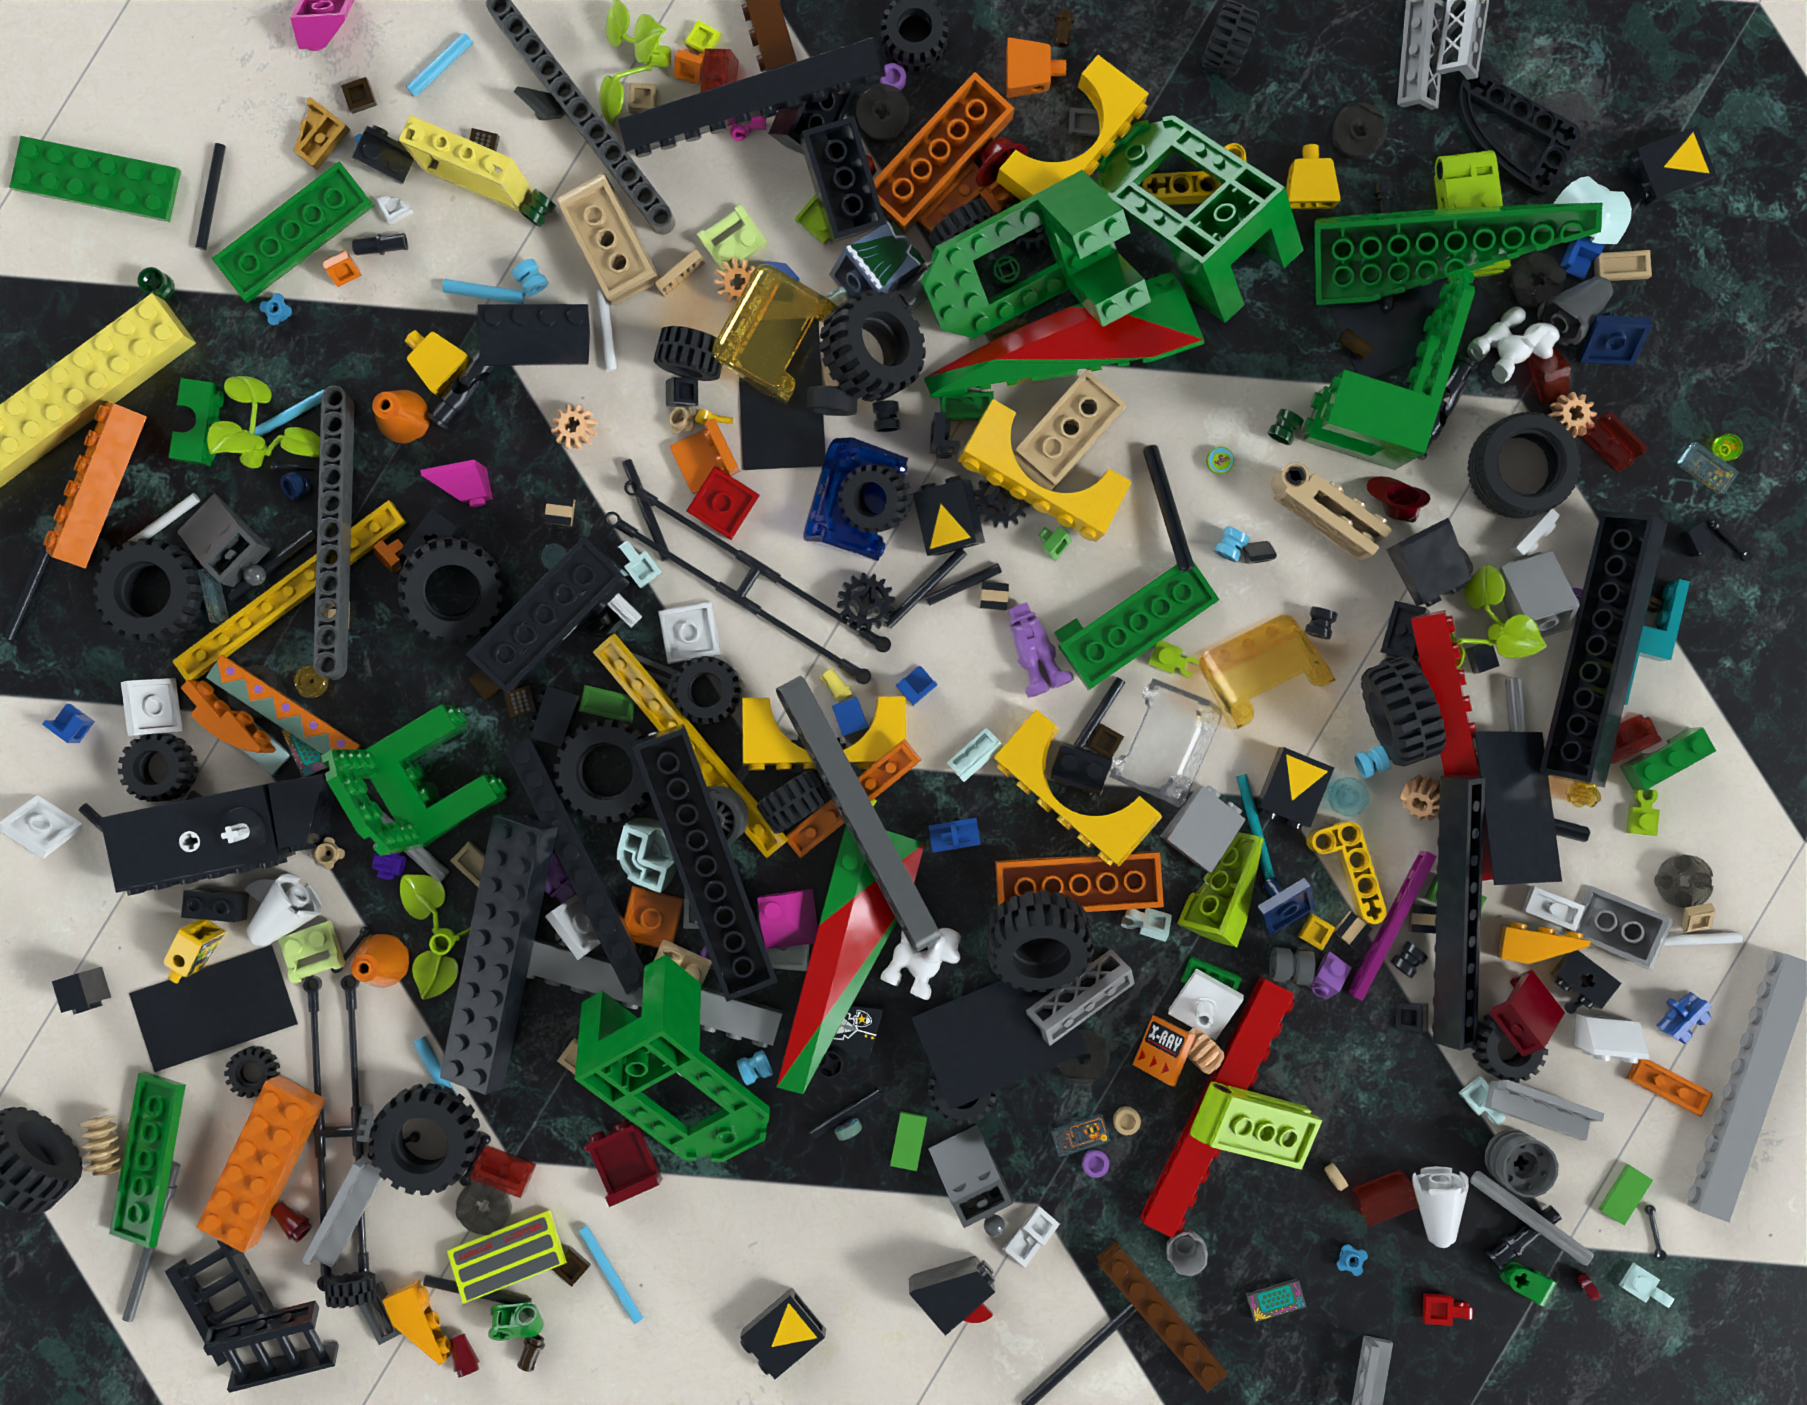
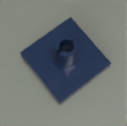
(1615, 339)
(1285, 905)

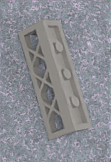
(1473, 24)
(1419, 52)
(1083, 1005)
(1541, 1109)
(344, 1213)
(1372, 1371)

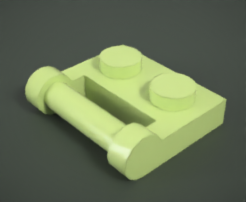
(741, 244)
(307, 943)

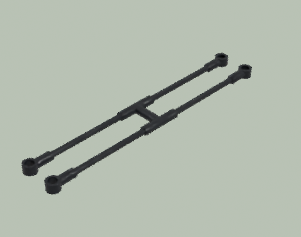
(739, 596)
(322, 1132)

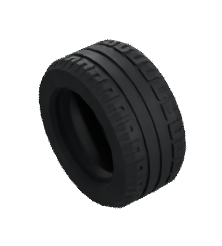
(1559, 451)

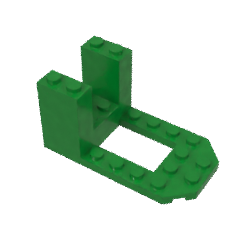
(1238, 215)
(1081, 232)
(1385, 420)
(402, 788)
(629, 1054)

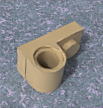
(689, 961)

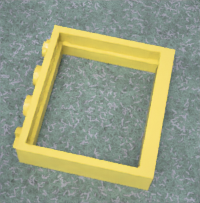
(466, 163)

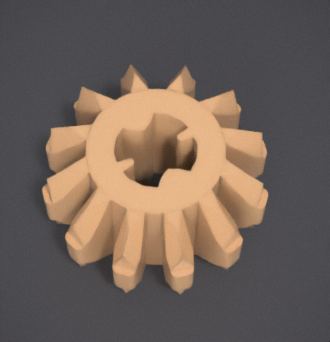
(729, 275)
(1581, 413)
(566, 422)
(1422, 797)
(1205, 1052)

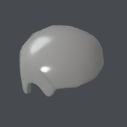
(1187, 1252)

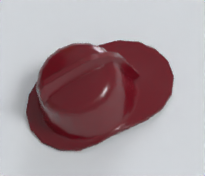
(994, 156)
(1398, 498)

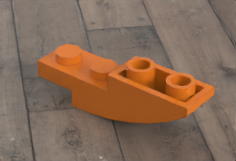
(227, 725)

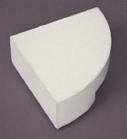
(393, 208)
(259, 888)

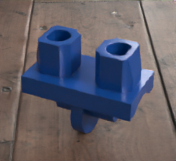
(954, 835)
(1683, 1016)

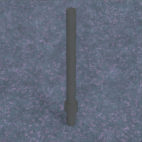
(148, 1253)

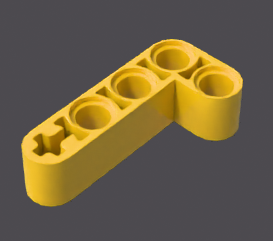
(1189, 180)
(1353, 874)

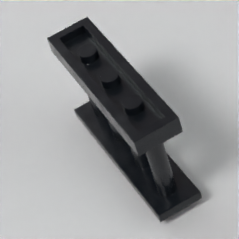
(197, 1298)
(265, 1327)

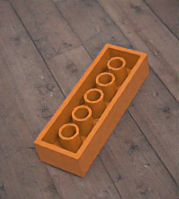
(941, 151)
(95, 484)
(1086, 880)
(261, 1163)

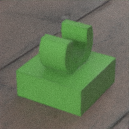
(1054, 542)

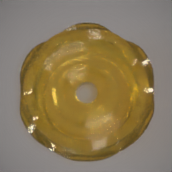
(303, 684)
(1583, 794)

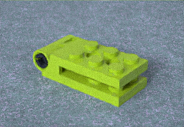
(1470, 182)
(1255, 1125)

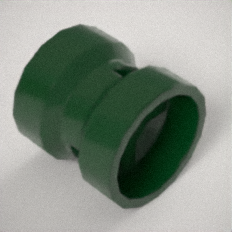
(538, 207)
(1004, 277)
(151, 278)
(1285, 426)

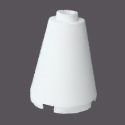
(283, 910)
(1441, 1202)

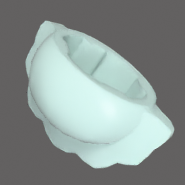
(838, 296)

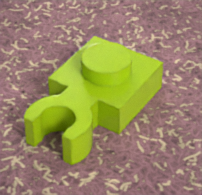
(1167, 658)
(1643, 818)

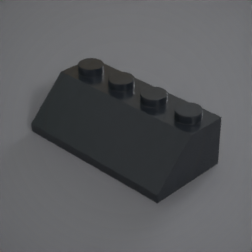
(842, 179)
(533, 334)

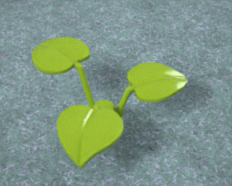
(647, 51)
(229, 437)
(1516, 637)
(430, 969)

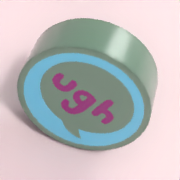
(848, 1129)

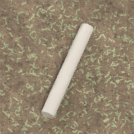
(606, 330)
(167, 518)
(1700, 939)

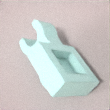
(641, 566)
(1151, 922)
(1476, 1095)
(1643, 1285)

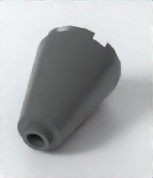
(1576, 308)

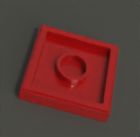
(723, 502)

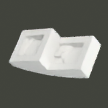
(1030, 1236)

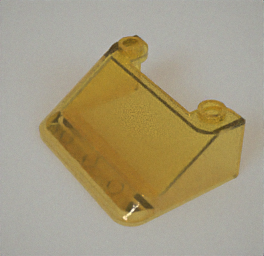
(768, 329)
(1258, 663)

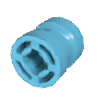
(529, 277)
(1231, 544)
(1372, 761)
(754, 1067)

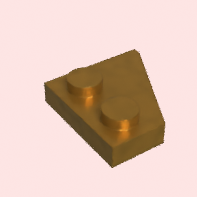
(319, 134)

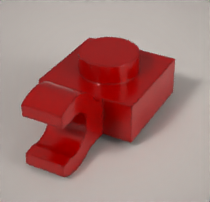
(1441, 1309)

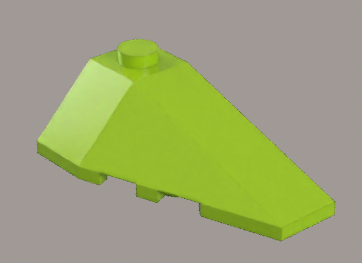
(1224, 899)

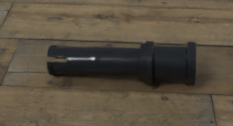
(1514, 1245)

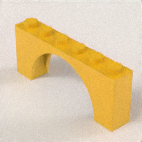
(1117, 104)
(992, 456)
(767, 746)
(1112, 834)

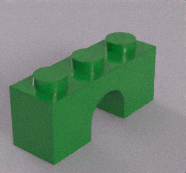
(205, 401)
(1663, 763)

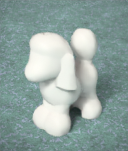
(1513, 348)
(924, 963)

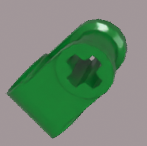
(1529, 1282)
(510, 1319)

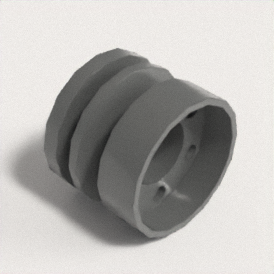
(1533, 1166)

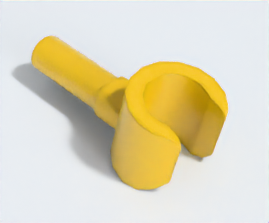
(704, 415)

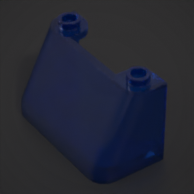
(825, 520)

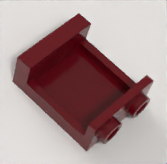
(1528, 1014)
(623, 1162)

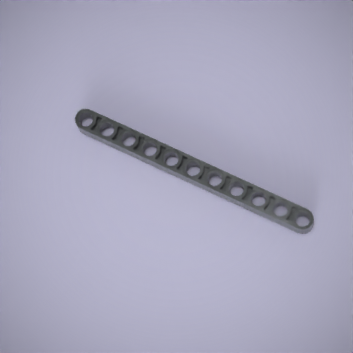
(590, 122)
(341, 542)
(858, 813)

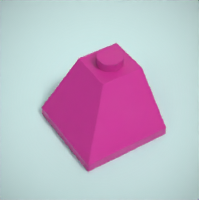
(318, 21)
(463, 480)
(788, 918)

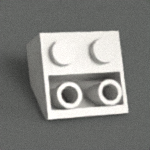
(1610, 1037)

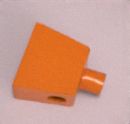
(1030, 67)

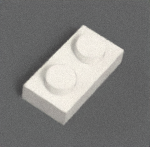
(1527, 541)
(1553, 908)

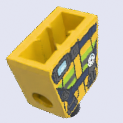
(192, 949)

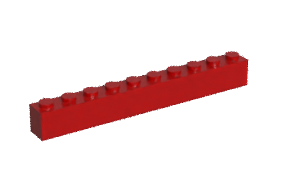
(1440, 667)
(1243, 1054)

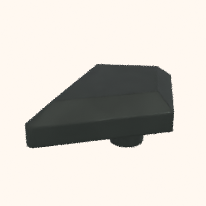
(541, 102)
(601, 625)

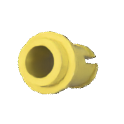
(836, 685)

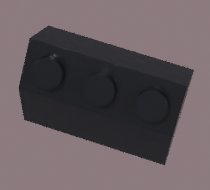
(790, 123)

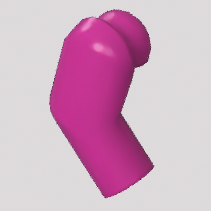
(739, 133)

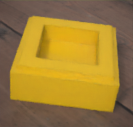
(1316, 931)

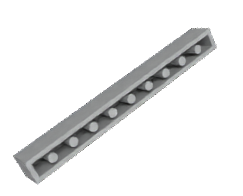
(595, 973)
(1750, 1087)

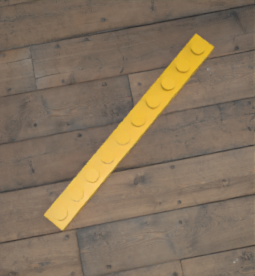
(282, 597)
(665, 715)

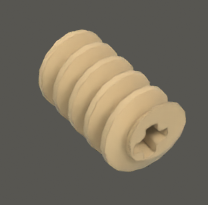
(100, 1145)

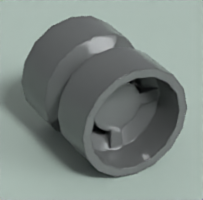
(1294, 966)

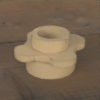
(682, 419)
(321, 856)

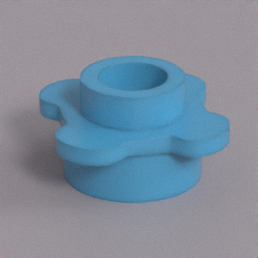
(281, 314)
(1348, 1252)

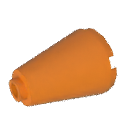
(401, 415)
(381, 961)

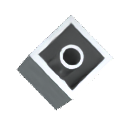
(1539, 591)
(1204, 828)

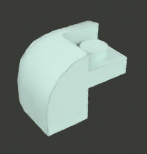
(1615, 208)
(646, 854)

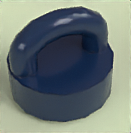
(295, 485)

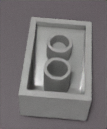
(1623, 927)

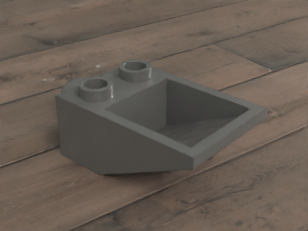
(225, 544)
(970, 1174)

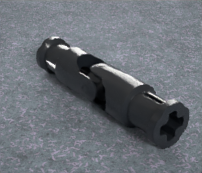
(1454, 389)
(454, 402)

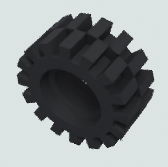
(236, 1067)
(350, 1289)

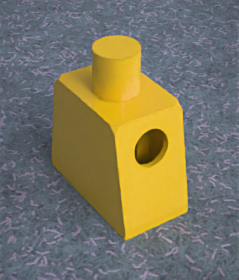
(1312, 181)
(435, 360)

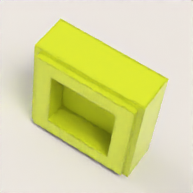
(702, 37)

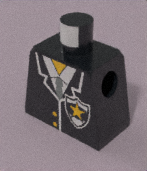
(859, 1029)

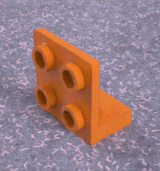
(701, 452)

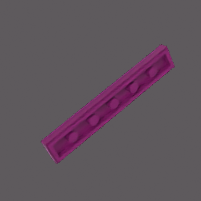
(1391, 924)

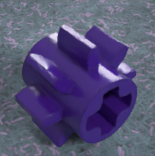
(389, 865)

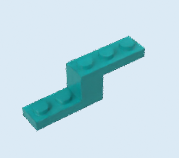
(1660, 642)

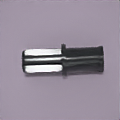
(380, 244)

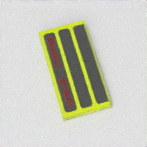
(506, 1256)

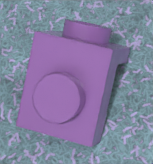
(1329, 976)

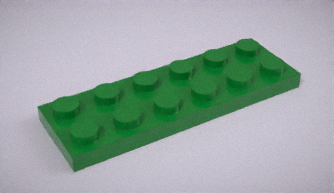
(95, 179)
(293, 232)
(1137, 624)
(147, 1159)

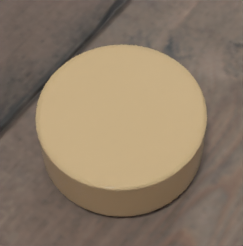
(1126, 1120)
(1335, 1177)

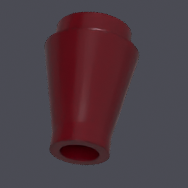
(291, 1222)
(463, 1356)

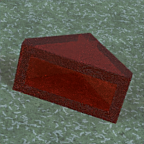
(1550, 376)

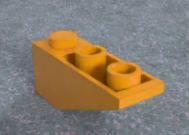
(1531, 946)
(415, 1319)

